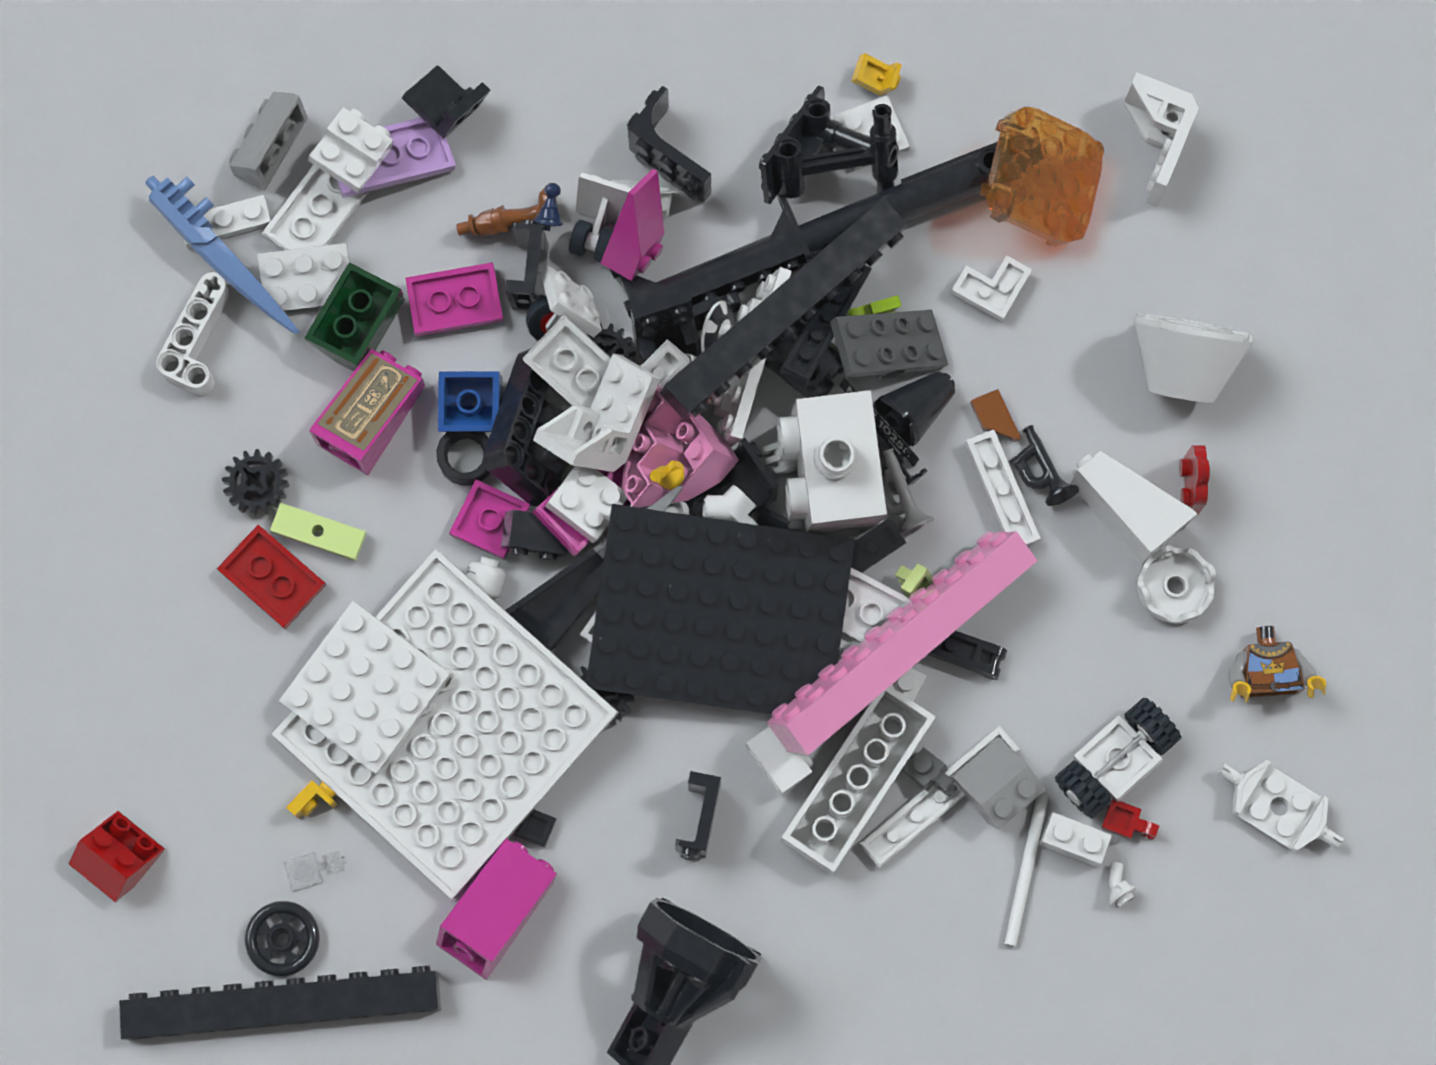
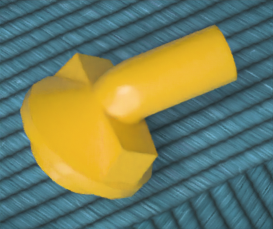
(669, 475)

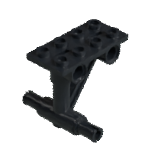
(809, 146)

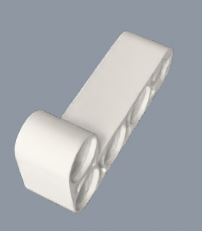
(200, 330)

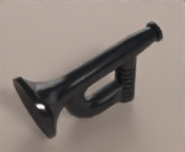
(1058, 489)

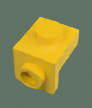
(876, 75)

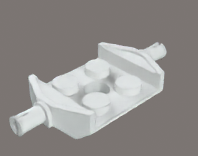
(1304, 814)

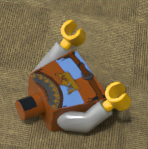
(1272, 669)

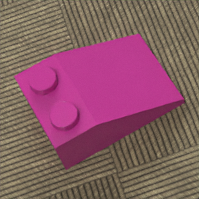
(637, 230)

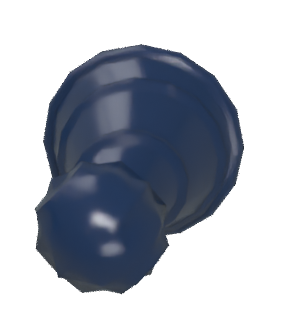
(549, 211)

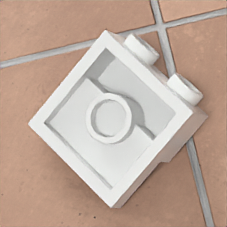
(351, 149)

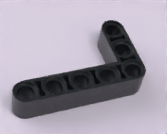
(511, 434)

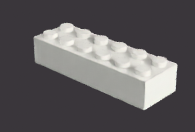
(857, 779)

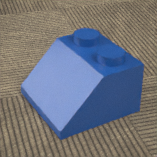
(468, 400)

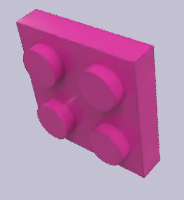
(483, 518)

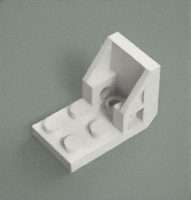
(1156, 108)
(607, 431)

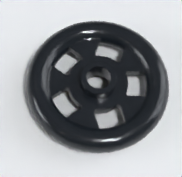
(258, 926)

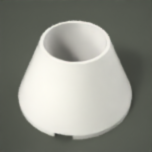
(1189, 356)

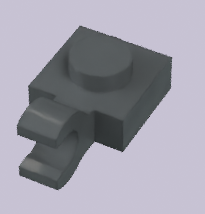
(928, 771)

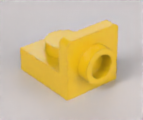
(306, 801)

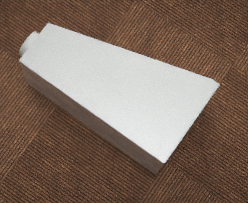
(1130, 506)

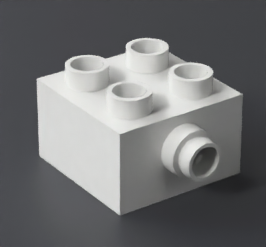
(836, 463)

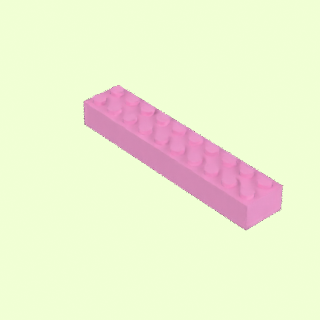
(900, 641)

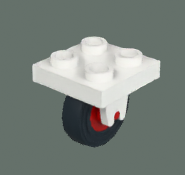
(561, 299)

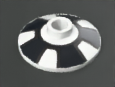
(716, 324)

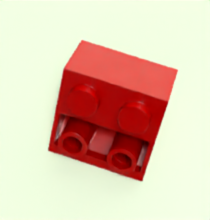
(115, 856)

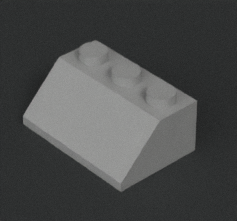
(268, 139)

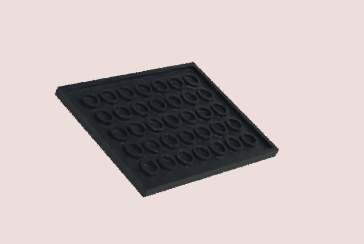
(716, 609)

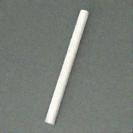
(1026, 870)

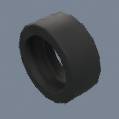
(450, 473)

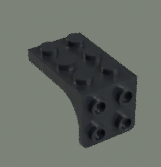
(658, 153)
(749, 475)

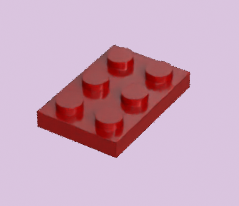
(271, 576)

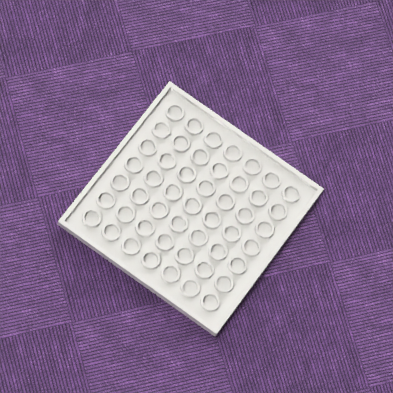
(484, 744)

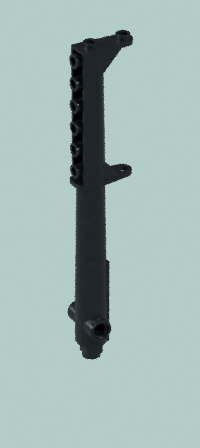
(795, 244)

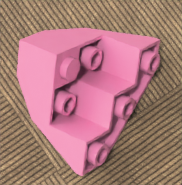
(668, 438)

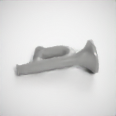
(913, 515)

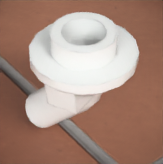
(1120, 891)

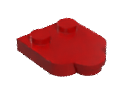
(1196, 471)

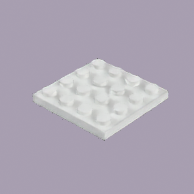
(365, 687)

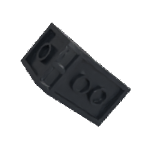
(665, 320)

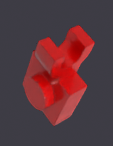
(1124, 820)

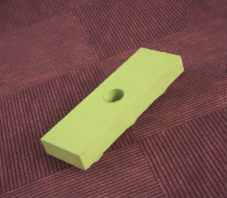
(301, 526)

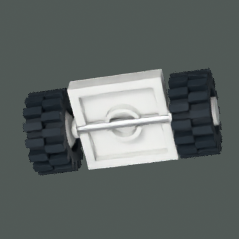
(1118, 758)

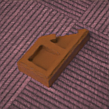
(994, 415)

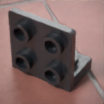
(443, 101)

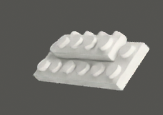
(738, 399)

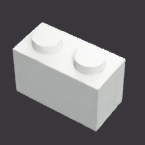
(781, 767)
(1074, 840)

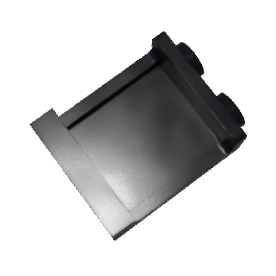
(524, 293)
(709, 786)

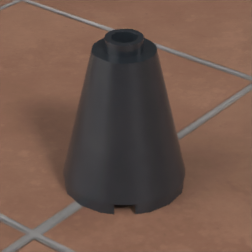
(916, 405)

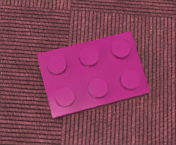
(454, 299)

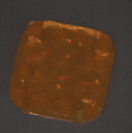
(1044, 176)

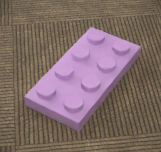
(414, 155)

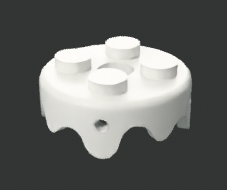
(1181, 564)

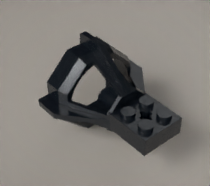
(668, 996)

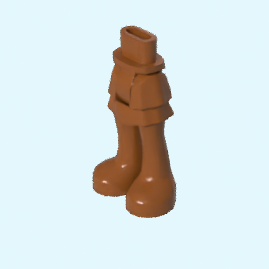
(499, 219)

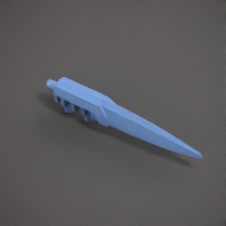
(197, 231)

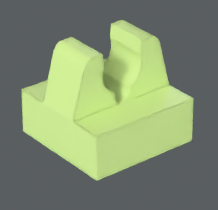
(913, 579)

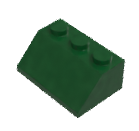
(355, 316)

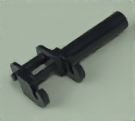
(884, 444)

